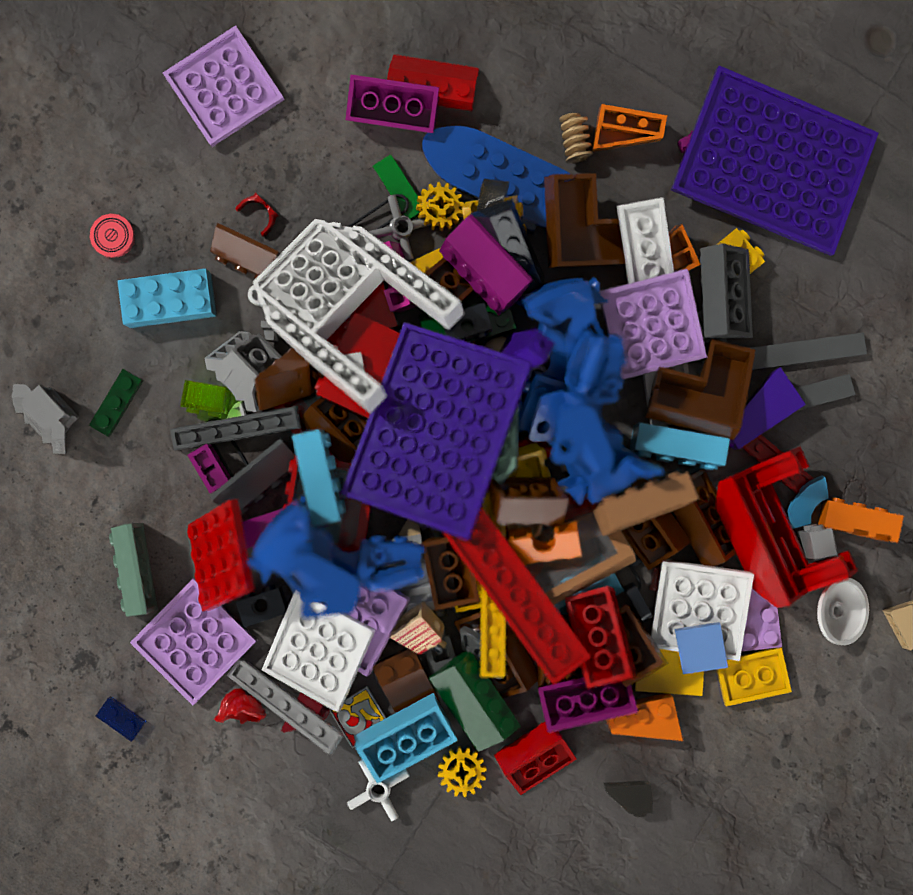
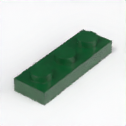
(116, 403)

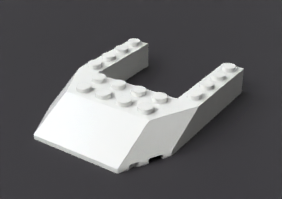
(324, 281)

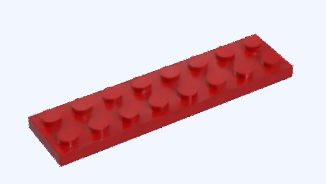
(520, 599)

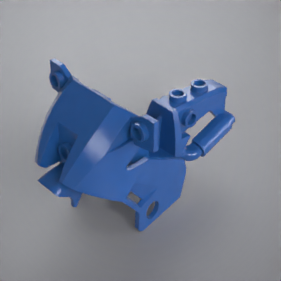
(564, 315)
(594, 448)
(325, 569)

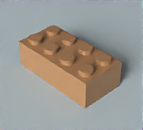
(647, 503)

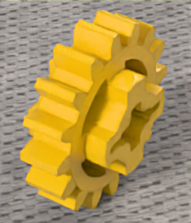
(448, 204)
(470, 771)

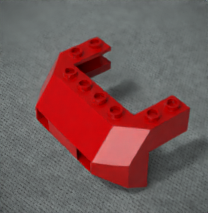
(765, 536)

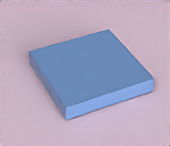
(701, 648)

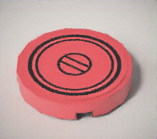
(112, 235)

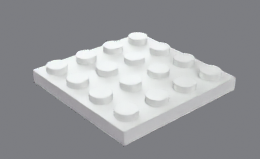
(700, 596)
(318, 653)

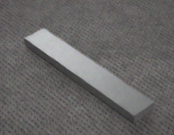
(285, 705)

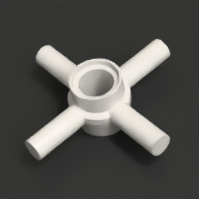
(383, 797)

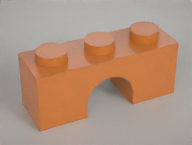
(563, 545)

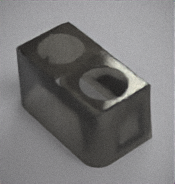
(492, 193)

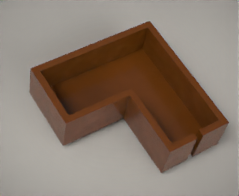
(573, 224)
(707, 402)

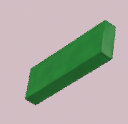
(396, 183)

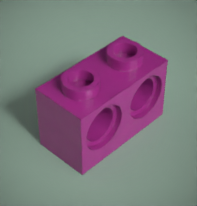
(209, 467)

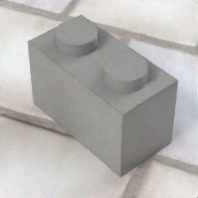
(817, 541)

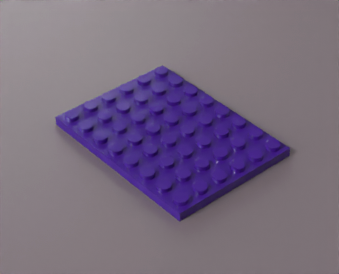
(774, 161)
(437, 430)

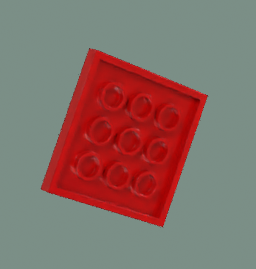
(220, 556)

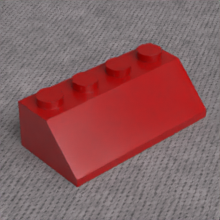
(455, 81)
(601, 631)

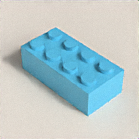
(167, 298)
(679, 445)
(318, 477)
(405, 738)

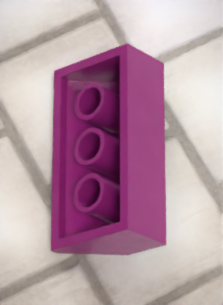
(392, 103)
(485, 265)
(575, 705)

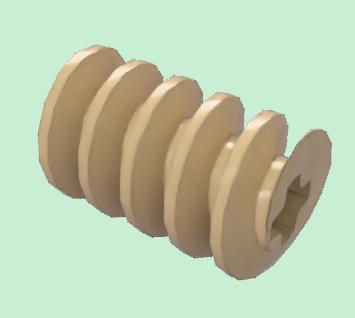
(575, 138)

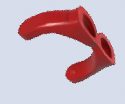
(257, 199)

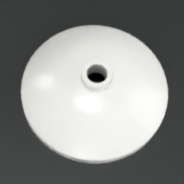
(843, 611)

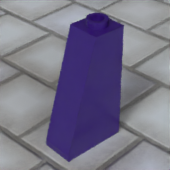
(528, 346)
(766, 407)

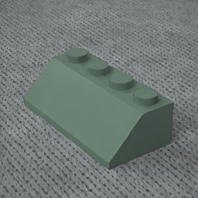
(134, 569)

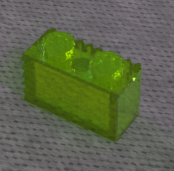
(205, 397)

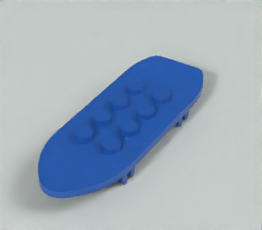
(469, 155)

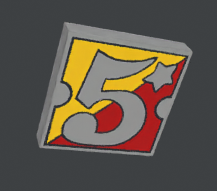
(358, 714)

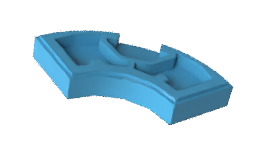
(806, 500)

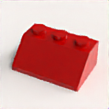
(534, 758)

